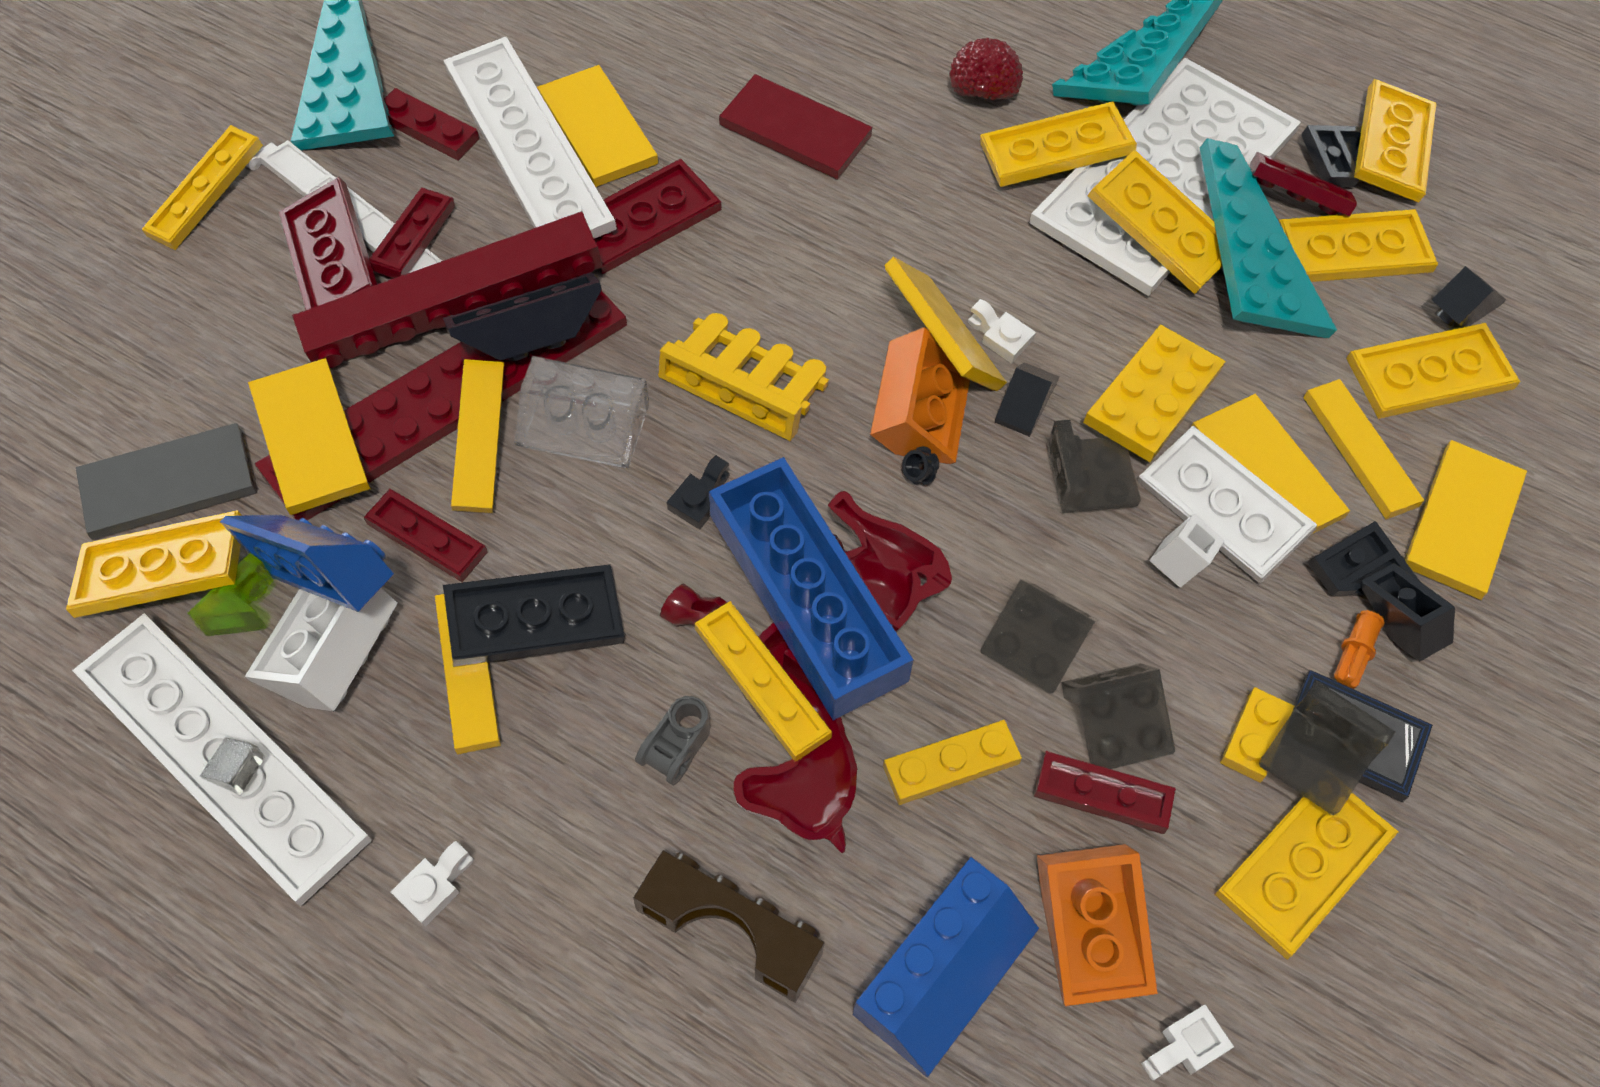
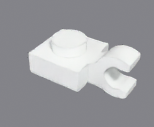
(1002, 335)
(429, 888)
(1193, 1041)

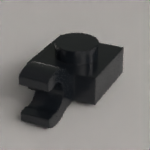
(692, 497)

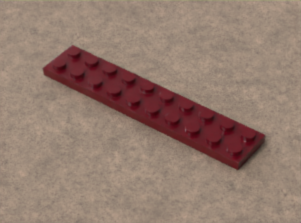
(426, 401)

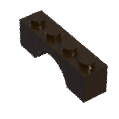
(680, 894)

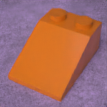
(1097, 924)

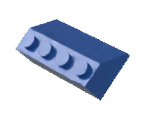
(313, 557)
(946, 967)

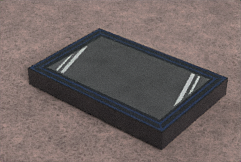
(1398, 763)

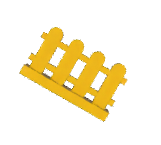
(742, 393)

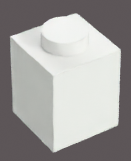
(1187, 550)

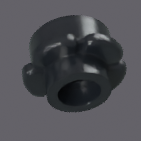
(913, 464)

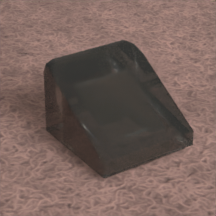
(233, 765)

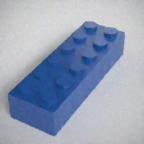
(810, 588)

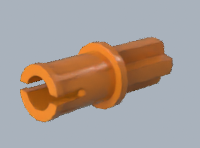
(1359, 648)

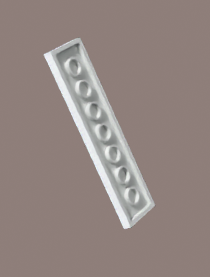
(526, 137)
(183, 720)

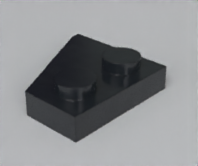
(1334, 152)
(1356, 558)

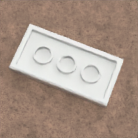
(1236, 504)

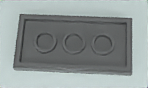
(164, 481)

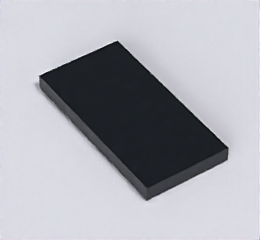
(532, 615)

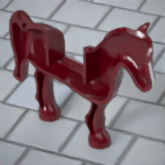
(821, 786)

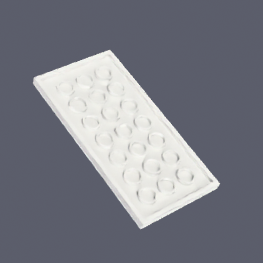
(1168, 135)

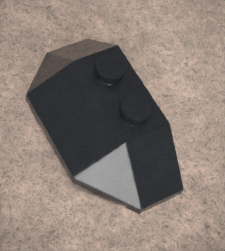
(529, 320)

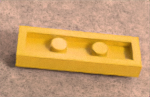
(951, 762)

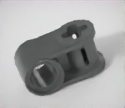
(673, 747)

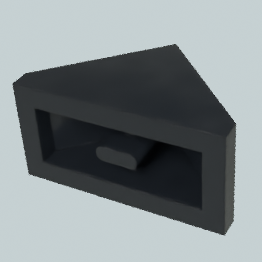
(1026, 398)

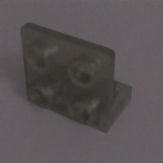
(1090, 471)
(1038, 635)
(1122, 715)
(1325, 747)

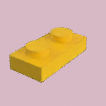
(1254, 733)

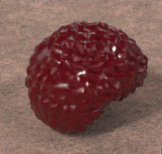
(986, 70)

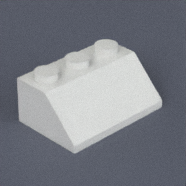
(319, 648)

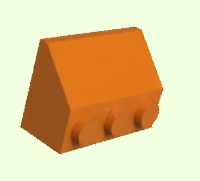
(920, 398)

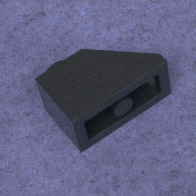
(1466, 299)
(1411, 611)

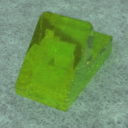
(228, 607)

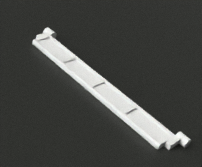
(307, 176)

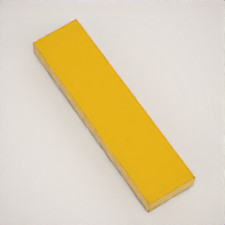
(202, 187)
(477, 436)
(1363, 449)
(763, 681)
(469, 696)

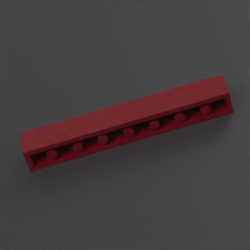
(422, 298)

